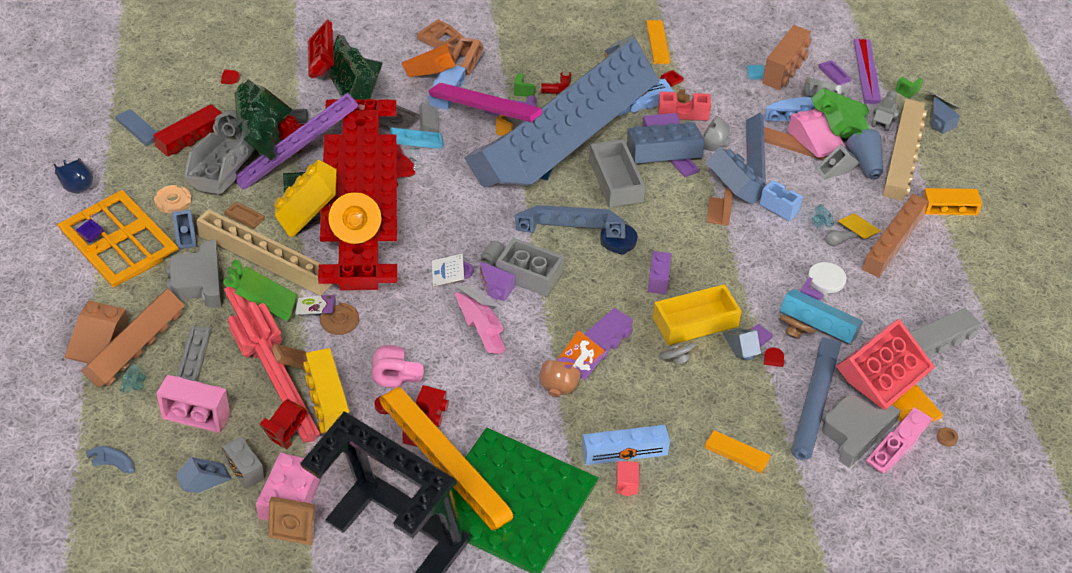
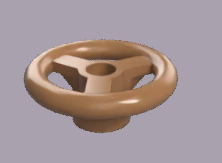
(796, 327)

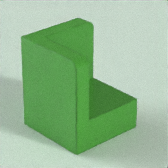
(907, 87)
(523, 89)

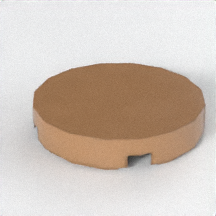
(341, 321)

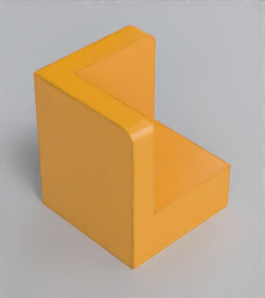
(502, 125)

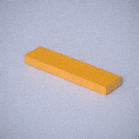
(658, 42)

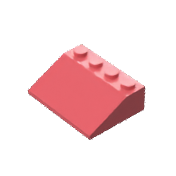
(886, 365)

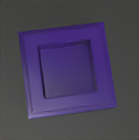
(89, 230)

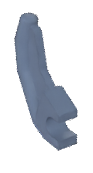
(111, 456)

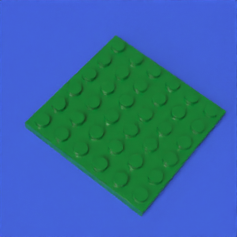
(537, 489)

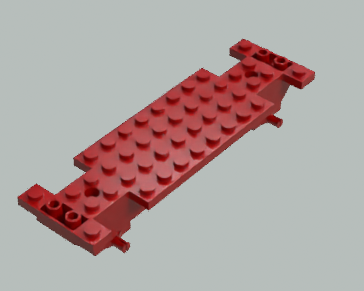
(368, 166)

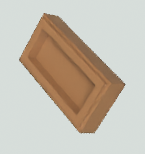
(244, 215)
(289, 356)

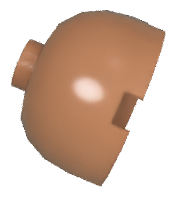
(558, 379)

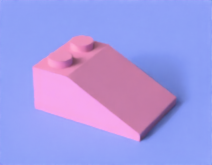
(814, 132)

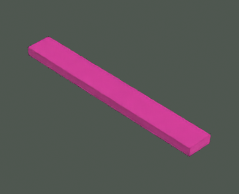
(485, 102)

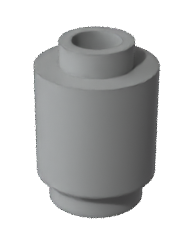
(492, 253)

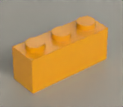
(952, 201)

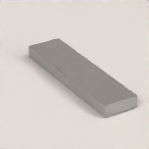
(194, 353)

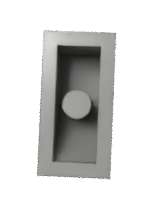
(837, 163)

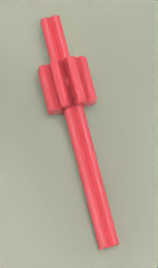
(255, 335)

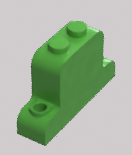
(842, 113)

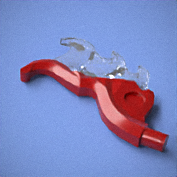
(408, 160)

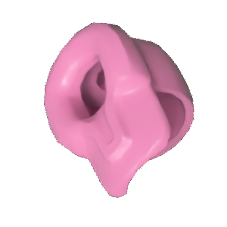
(392, 370)

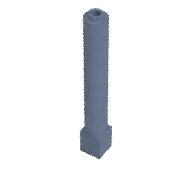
(816, 399)

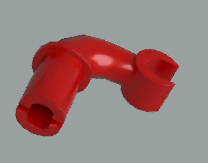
(557, 88)

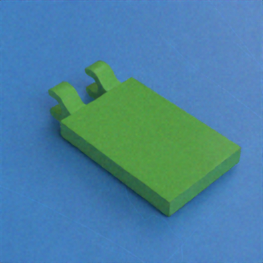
(260, 289)

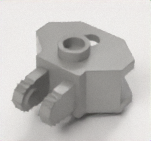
(886, 110)

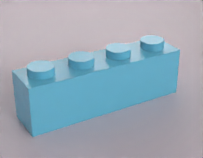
(821, 316)

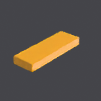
(737, 451)

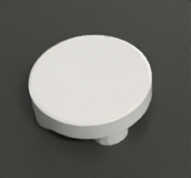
(827, 277)

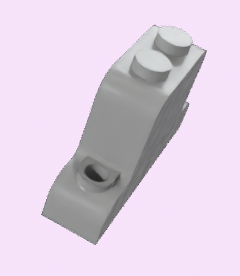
(196, 275)
(857, 426)

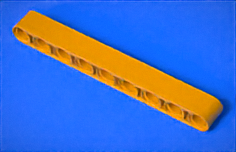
(446, 458)

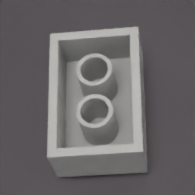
(533, 266)

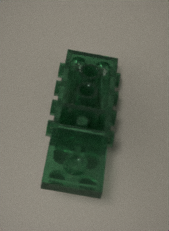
(352, 71)
(259, 115)

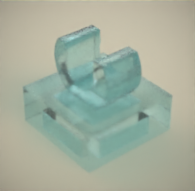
(822, 217)
(131, 379)

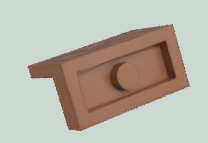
(720, 209)

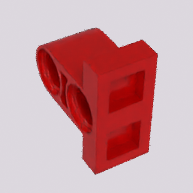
(284, 423)

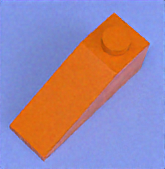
(430, 62)

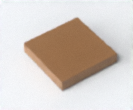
(291, 520)

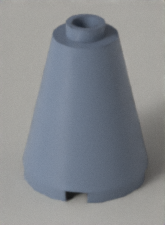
(868, 151)

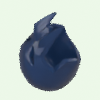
(74, 176)

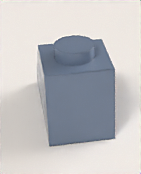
(942, 116)
(184, 229)
(743, 342)
(201, 475)

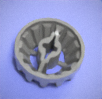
(813, 86)

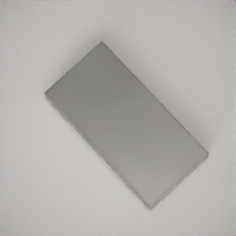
(428, 118)

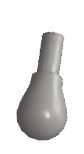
(837, 237)

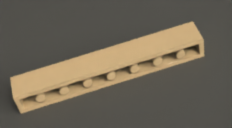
(904, 150)
(261, 250)

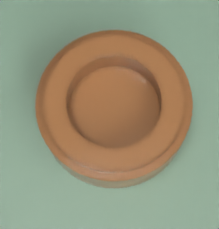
(947, 437)

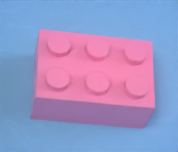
(193, 403)
(287, 481)

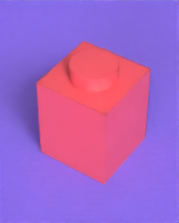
(627, 478)

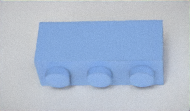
(453, 76)

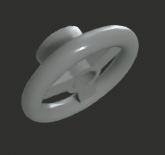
(678, 351)

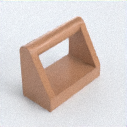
(472, 56)

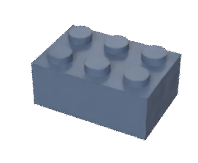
(737, 175)

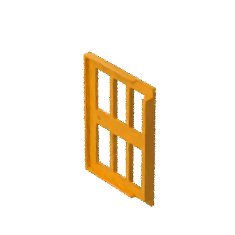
(143, 221)

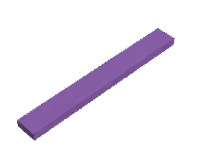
(296, 141)

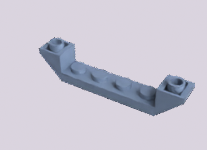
(570, 216)

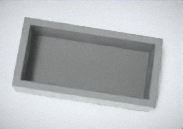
(616, 173)

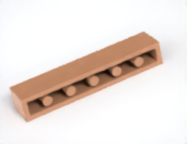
(895, 235)
(132, 339)

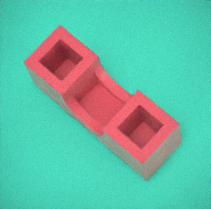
(696, 109)

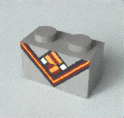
(243, 462)

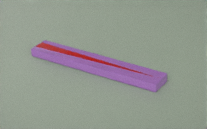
(867, 71)

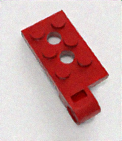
(321, 50)

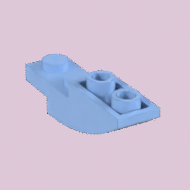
(783, 109)

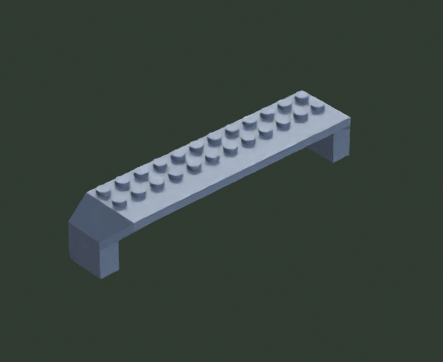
(567, 119)

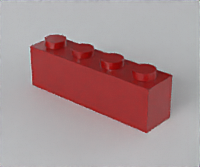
(186, 131)

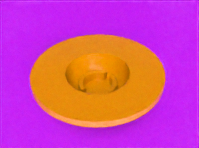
(354, 218)

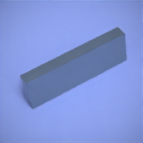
(137, 126)

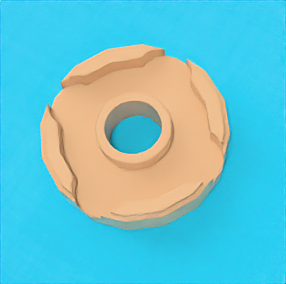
(181, 203)

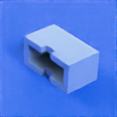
(780, 201)

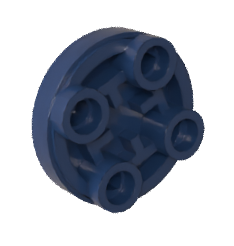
(620, 245)

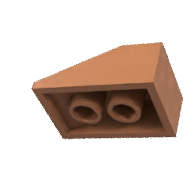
(95, 330)

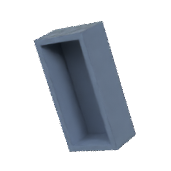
(665, 142)

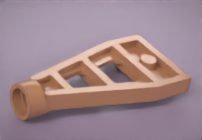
(436, 30)

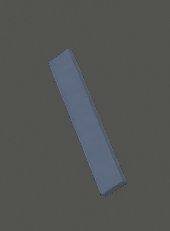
(756, 145)

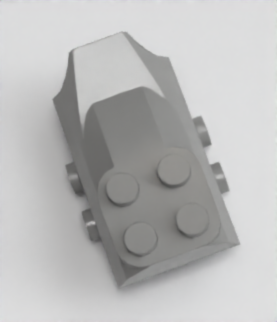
(214, 163)

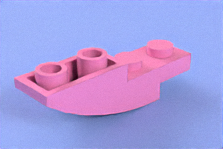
(484, 320)
(899, 441)

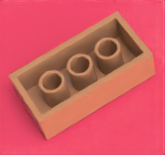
(787, 57)

